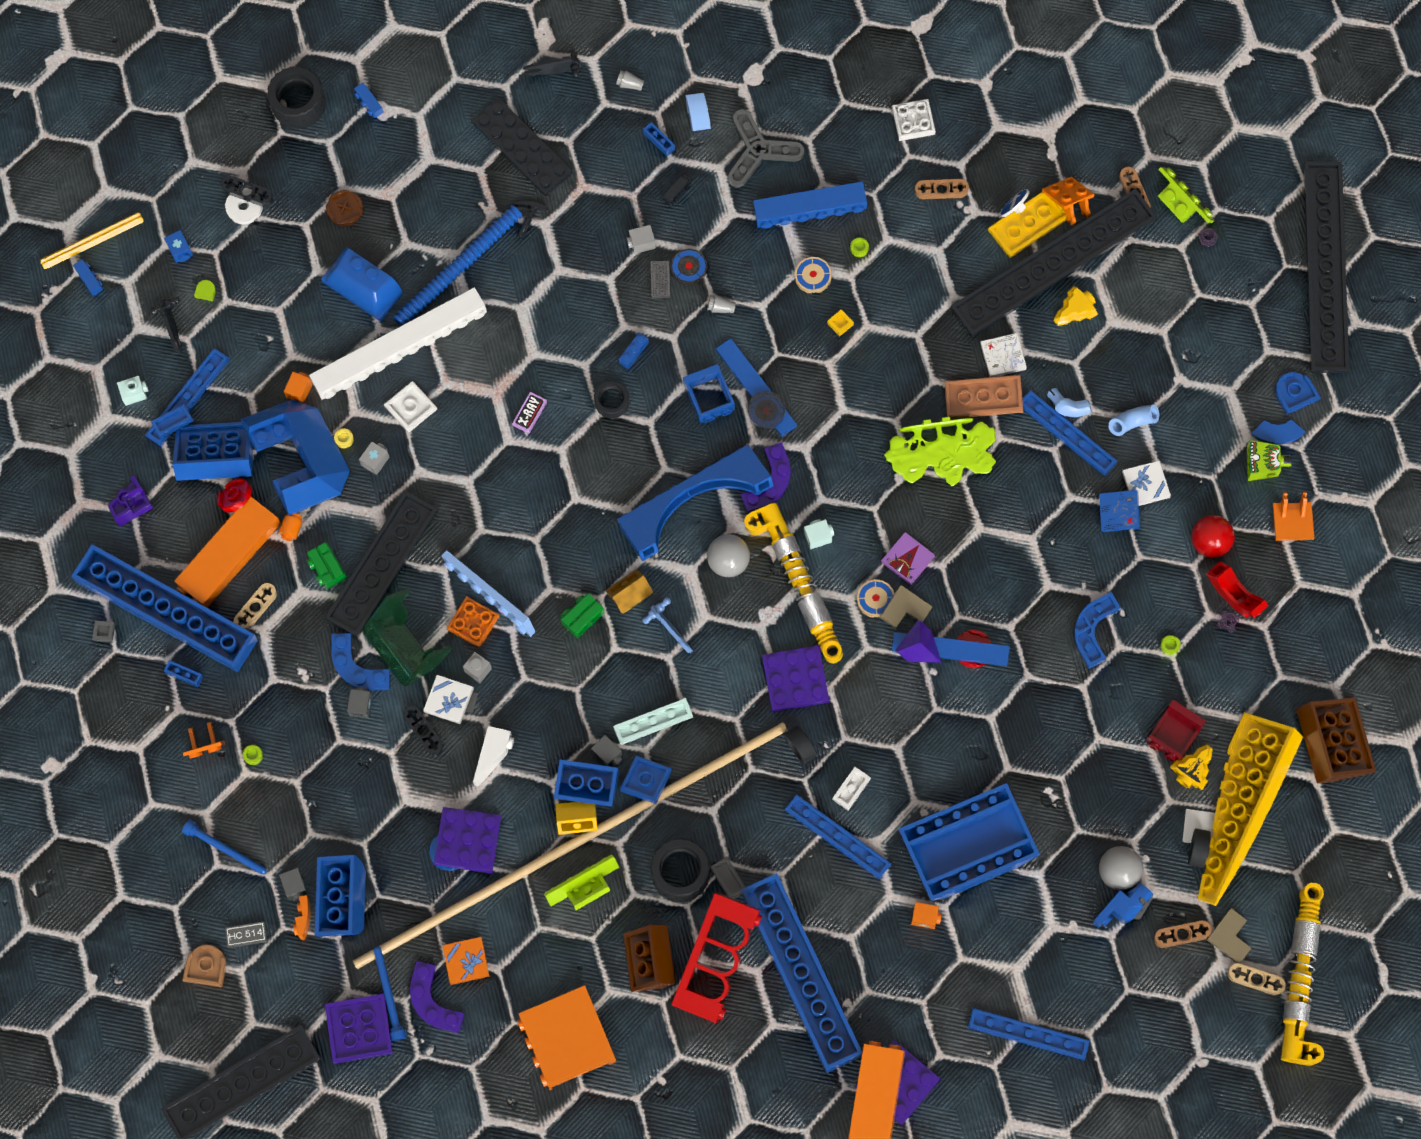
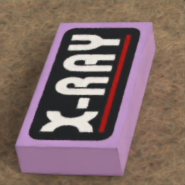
(529, 412)

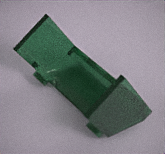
(397, 644)

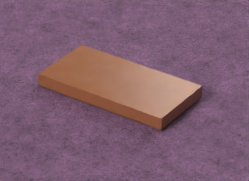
(984, 396)

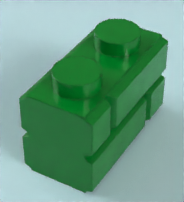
(326, 565)
(582, 615)

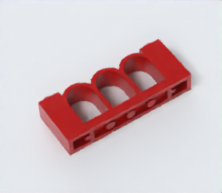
(699, 1003)

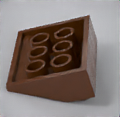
(1335, 739)

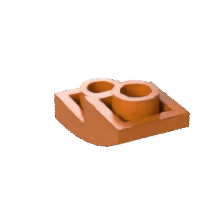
(302, 923)

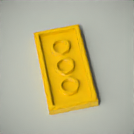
(1022, 229)

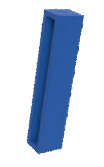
(810, 205)

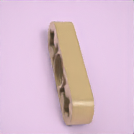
(254, 599)
(1269, 988)

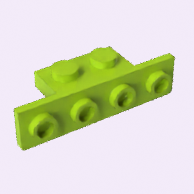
(1180, 200)
(585, 885)

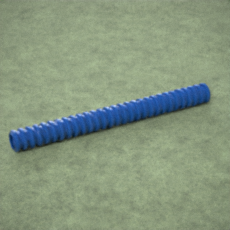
(453, 270)

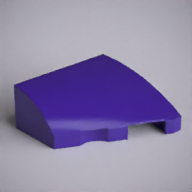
(129, 503)

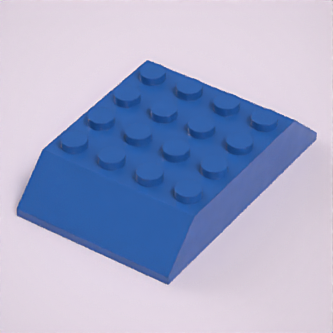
(969, 843)

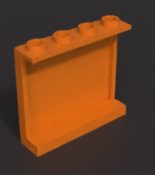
(566, 1037)

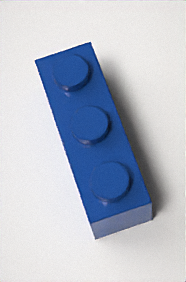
(368, 100)
(664, 144)
(88, 277)
(633, 350)
(183, 673)

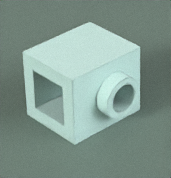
(132, 390)
(818, 533)

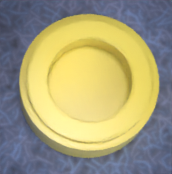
(344, 438)

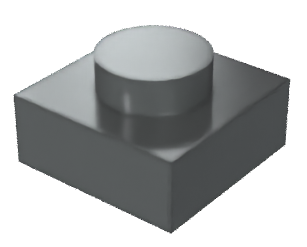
(103, 631)

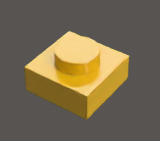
(840, 323)

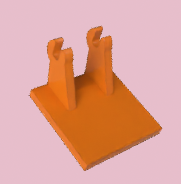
(1068, 193)
(1293, 520)
(214, 746)

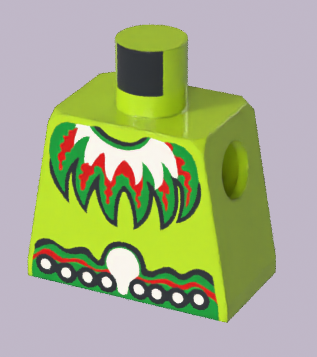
(1265, 460)

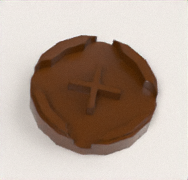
(344, 208)

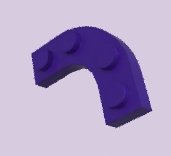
(780, 477)
(425, 1006)

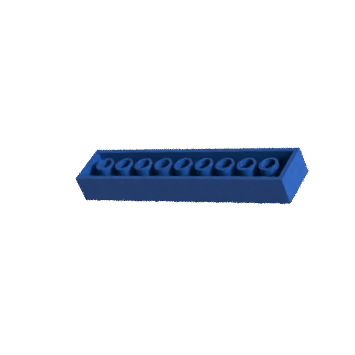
(164, 608)
(802, 974)

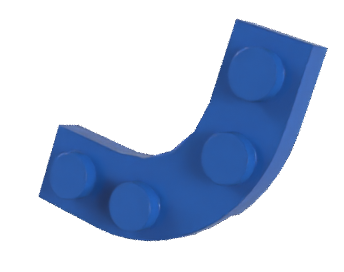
(1085, 628)
(351, 672)

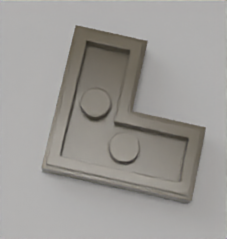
(904, 602)
(1225, 937)

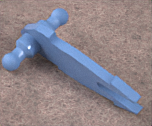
(656, 612)

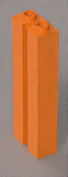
(227, 553)
(877, 1092)

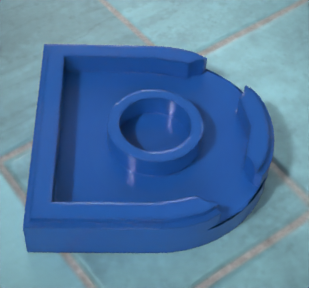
(1295, 392)

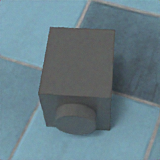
(359, 703)
(607, 752)
(293, 884)

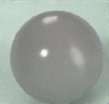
(728, 555)
(1121, 868)

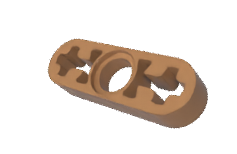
(1134, 178)
(946, 182)
(1169, 942)

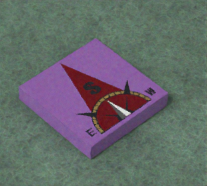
(908, 558)

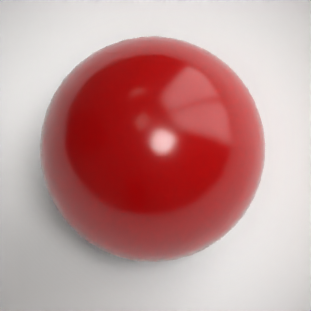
(1212, 536)

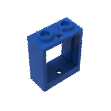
(702, 377)

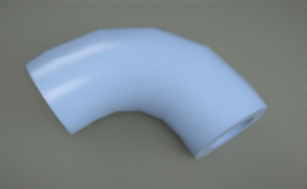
(1133, 418)

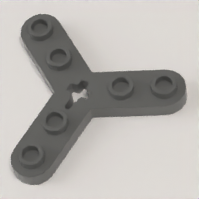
(752, 138)

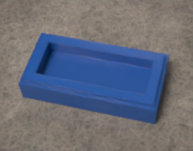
(172, 421)

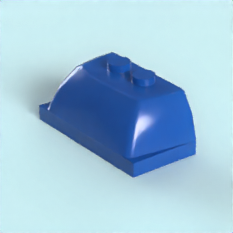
(363, 284)
(340, 896)

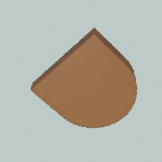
(205, 966)

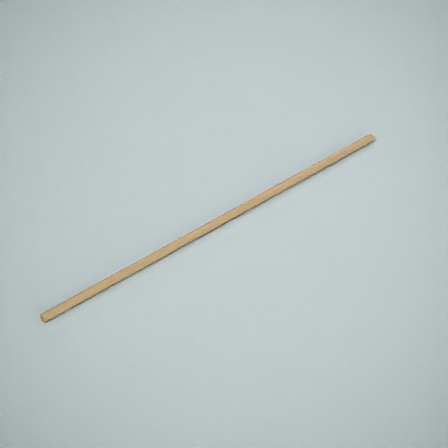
(570, 845)

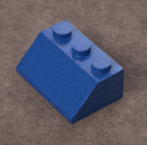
(586, 783)

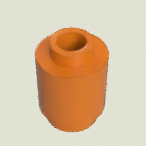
(290, 527)

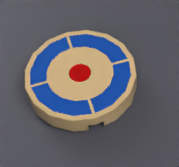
(813, 275)
(874, 597)

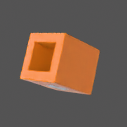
(298, 387)
(926, 915)

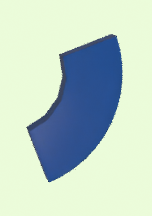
(1278, 434)

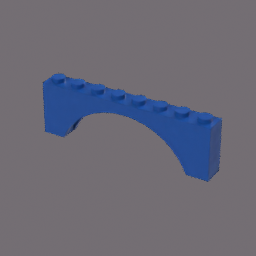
(737, 471)

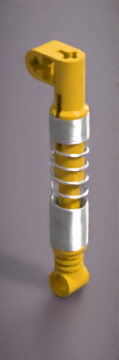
(789, 553)
(1297, 1007)

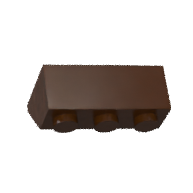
(649, 958)

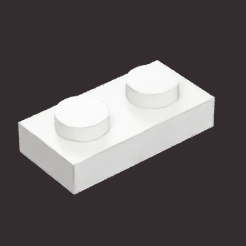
(851, 788)

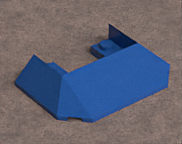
(324, 463)

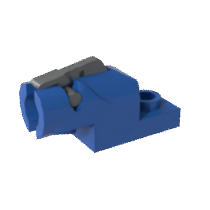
(1126, 907)

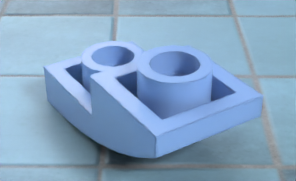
(698, 112)

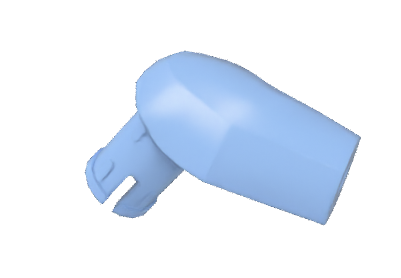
(1069, 407)

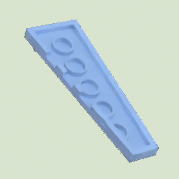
(521, 621)

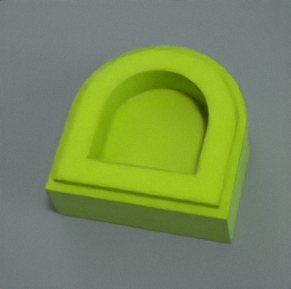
(205, 290)

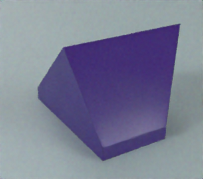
(919, 645)

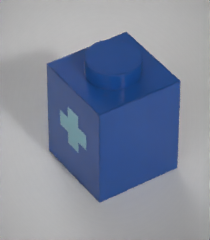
(178, 247)

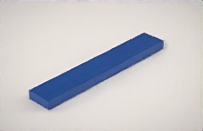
(750, 379)
(194, 388)
(1068, 433)
(965, 650)
(838, 837)
(1028, 1034)

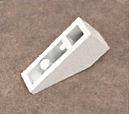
(493, 751)

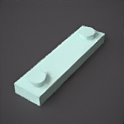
(653, 721)

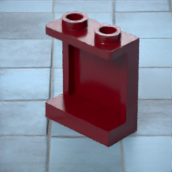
(1175, 731)

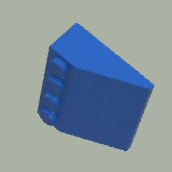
(212, 451)

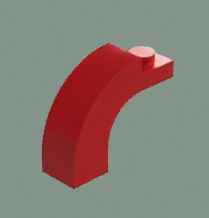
(1234, 592)

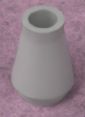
(629, 81)
(720, 305)

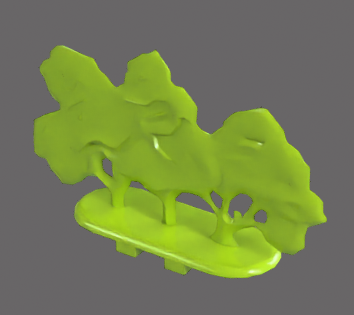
(946, 454)

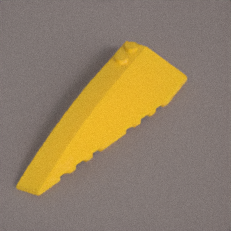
(1252, 777)

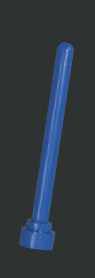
(192, 829)
(397, 1031)

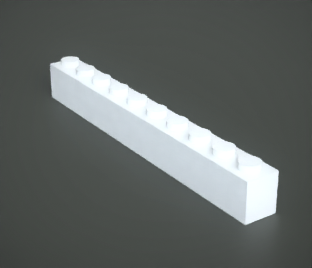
(398, 343)

